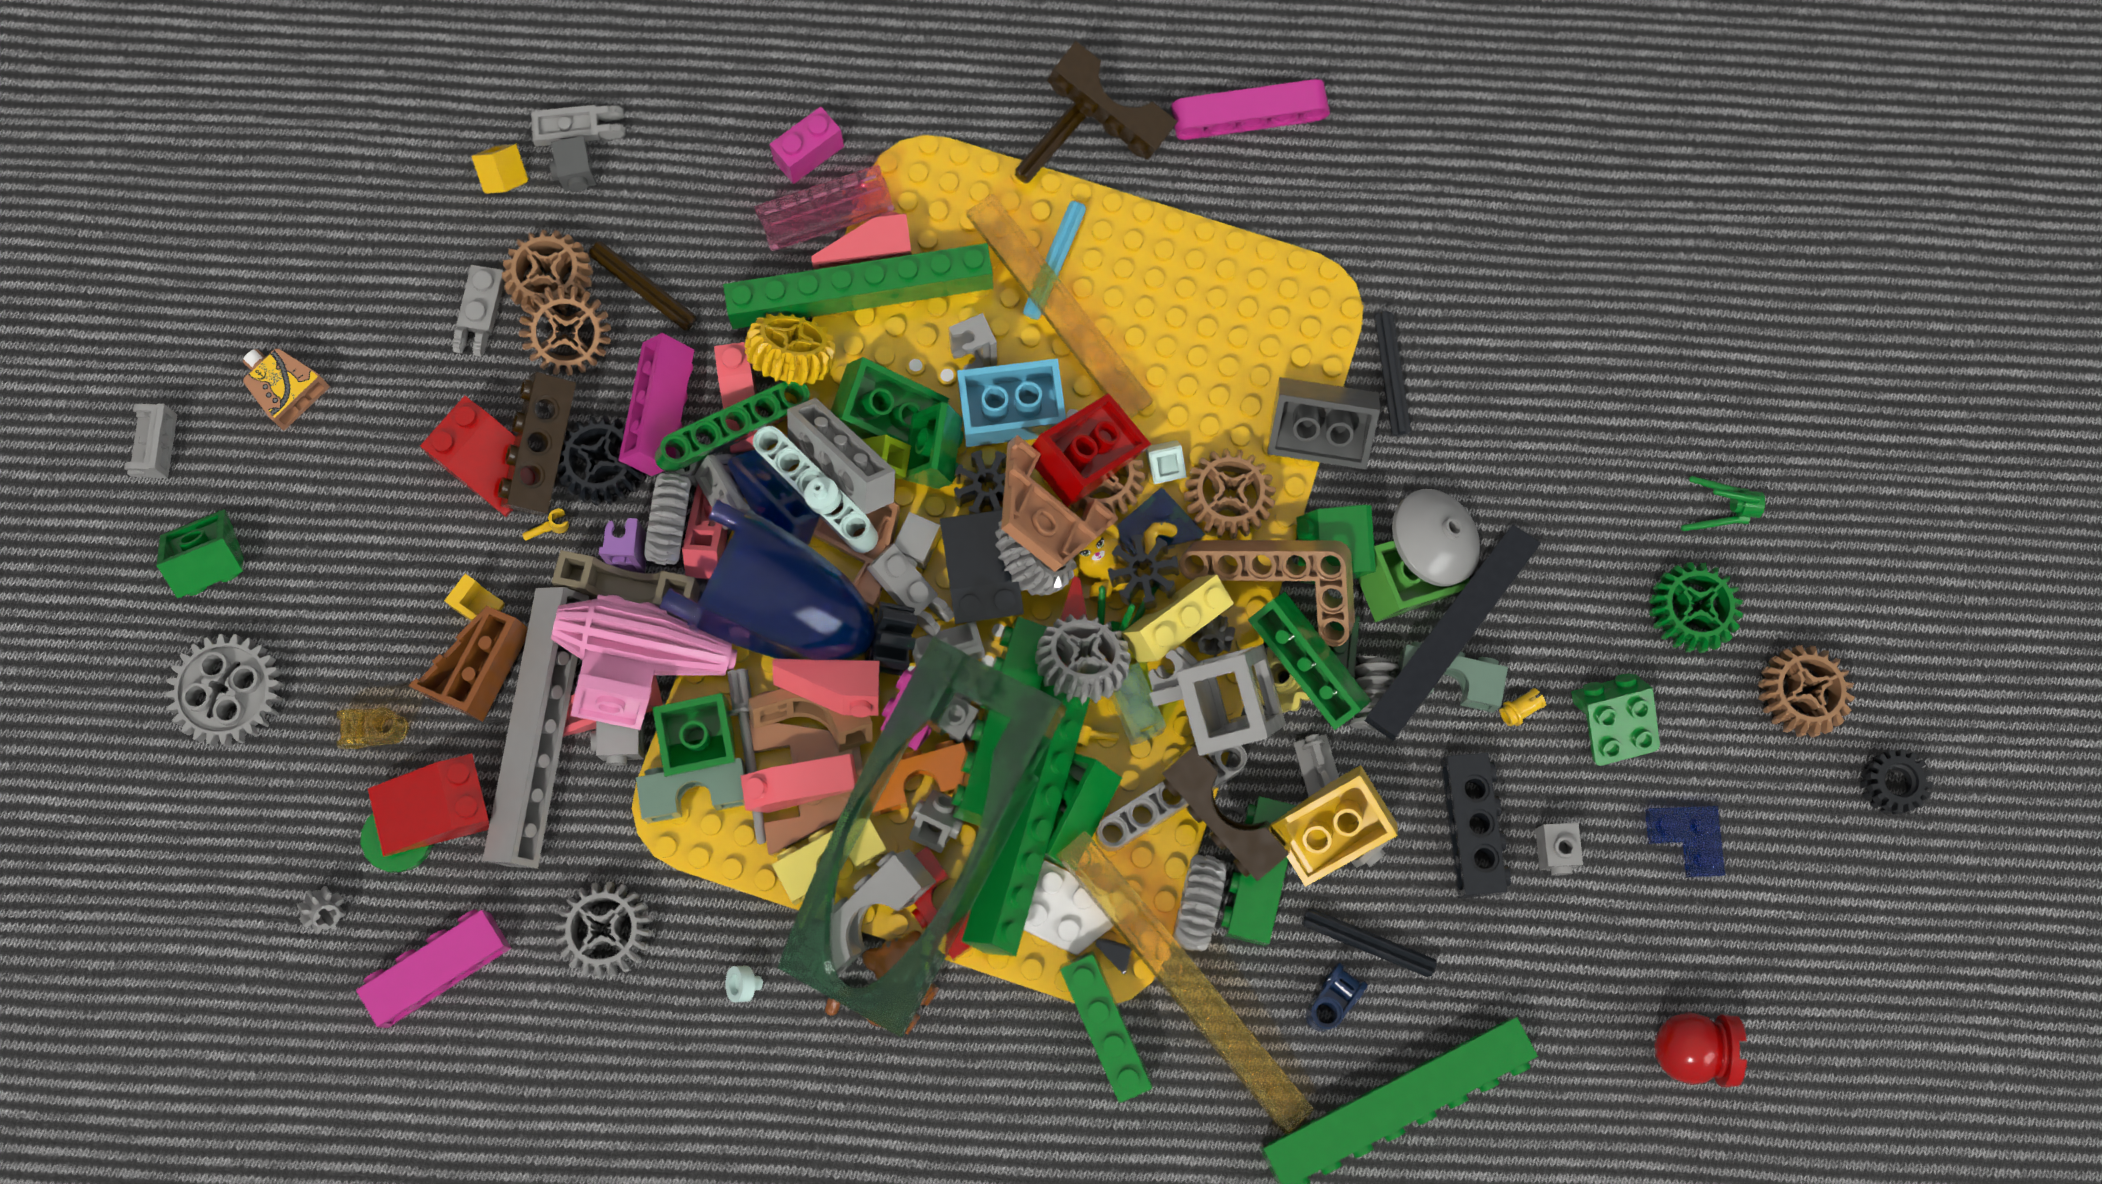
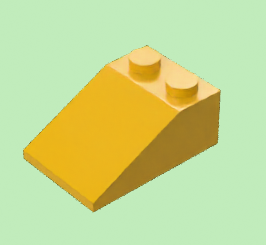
(1335, 826)

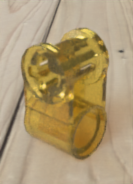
(364, 728)

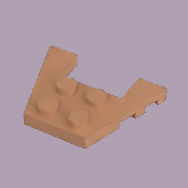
(1041, 520)
(885, 523)
(805, 745)

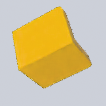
(500, 168)
(471, 598)

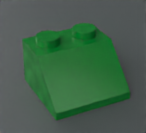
(934, 444)
(1345, 524)
(200, 554)
(695, 734)

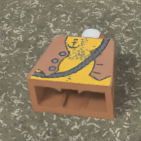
(282, 385)

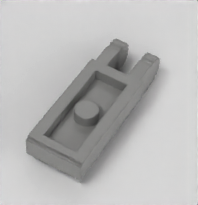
(574, 122)
(478, 308)
(909, 588)

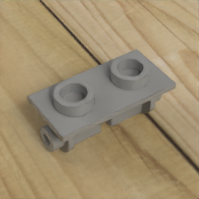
(1315, 762)

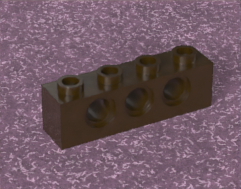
(558, 397)

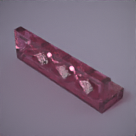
(825, 210)

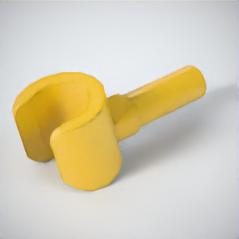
(548, 526)
(1087, 732)

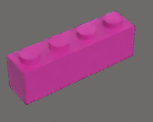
(656, 401)
(432, 969)

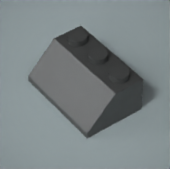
(1323, 423)

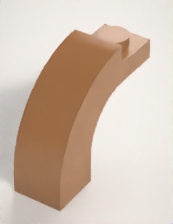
(781, 704)

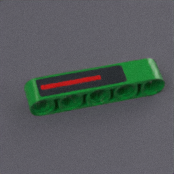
(718, 432)

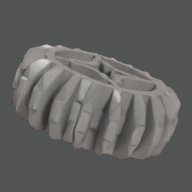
(667, 518)
(1029, 570)
(1082, 641)
(1200, 902)
(592, 941)

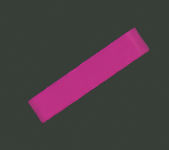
(1250, 109)

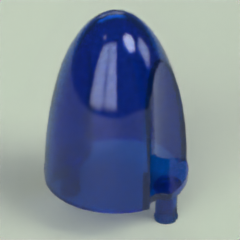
(777, 596)

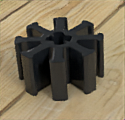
(974, 482)
(1157, 569)
(892, 637)

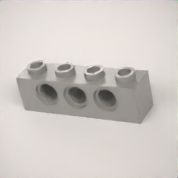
(841, 455)

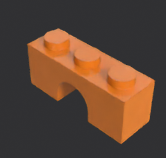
(941, 765)

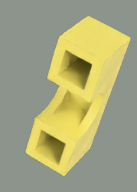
(1166, 629)
(799, 866)

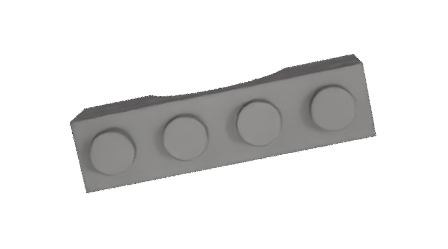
(895, 884)

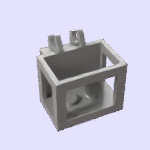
(1199, 689)

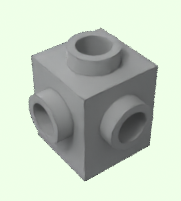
(935, 821)

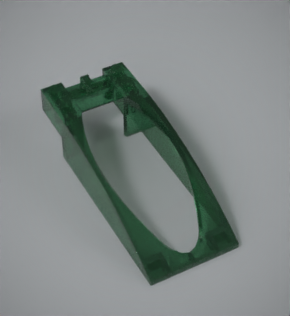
(1032, 723)

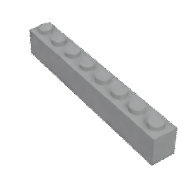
(533, 738)

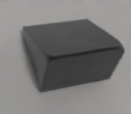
(1116, 952)

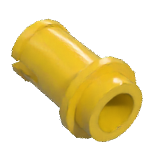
(1516, 711)

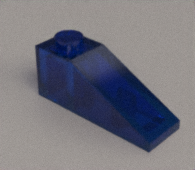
(773, 496)

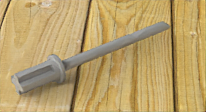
(740, 693)

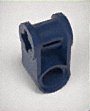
(1339, 994)

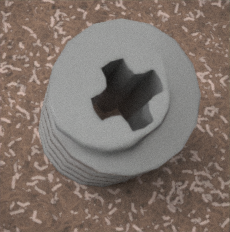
(1374, 682)

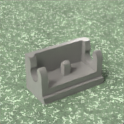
(974, 338)
(152, 441)
(718, 484)
(963, 637)

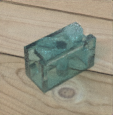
(1136, 707)

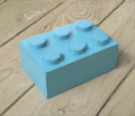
(1010, 401)

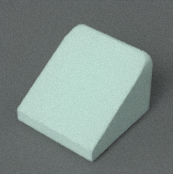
(1166, 462)

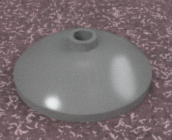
(1436, 537)

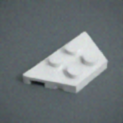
(1064, 912)

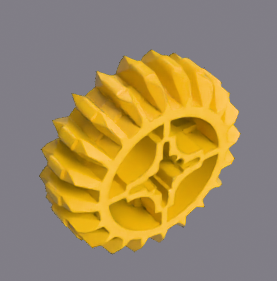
(790, 349)

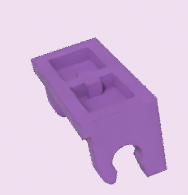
(625, 551)

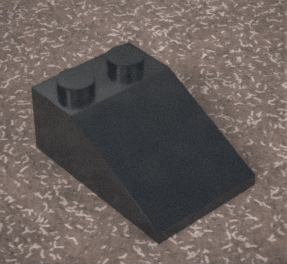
(975, 573)

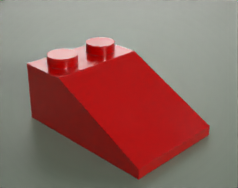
(1088, 449)
(474, 451)
(429, 806)

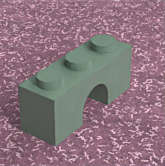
(1479, 679)
(662, 795)

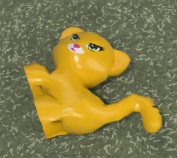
(1098, 558)

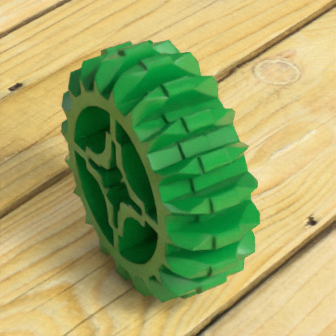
(1706, 616)

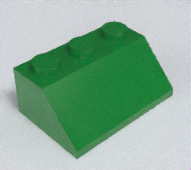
(1083, 803)

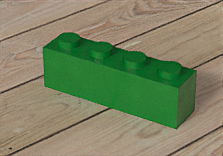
(1309, 660)
(1254, 901)
(1106, 1026)

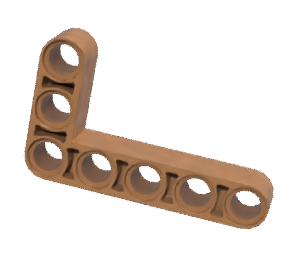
(1284, 569)

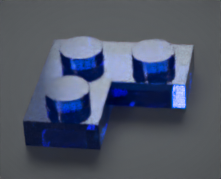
(1697, 830)

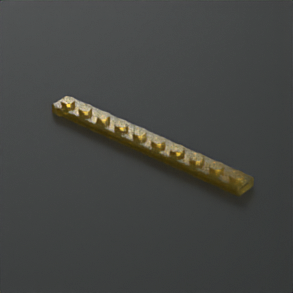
(1185, 982)

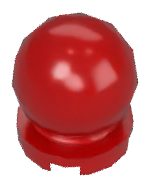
(1698, 1049)

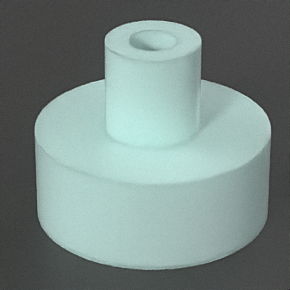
(822, 495)
(742, 983)

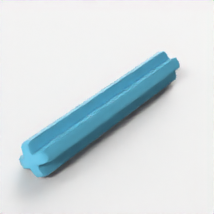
(1060, 247)

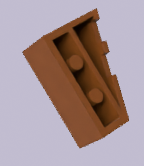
(475, 665)

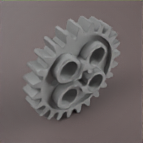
(197, 677)

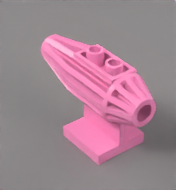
(622, 651)

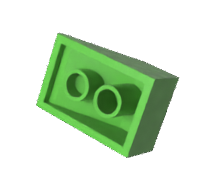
(1396, 588)

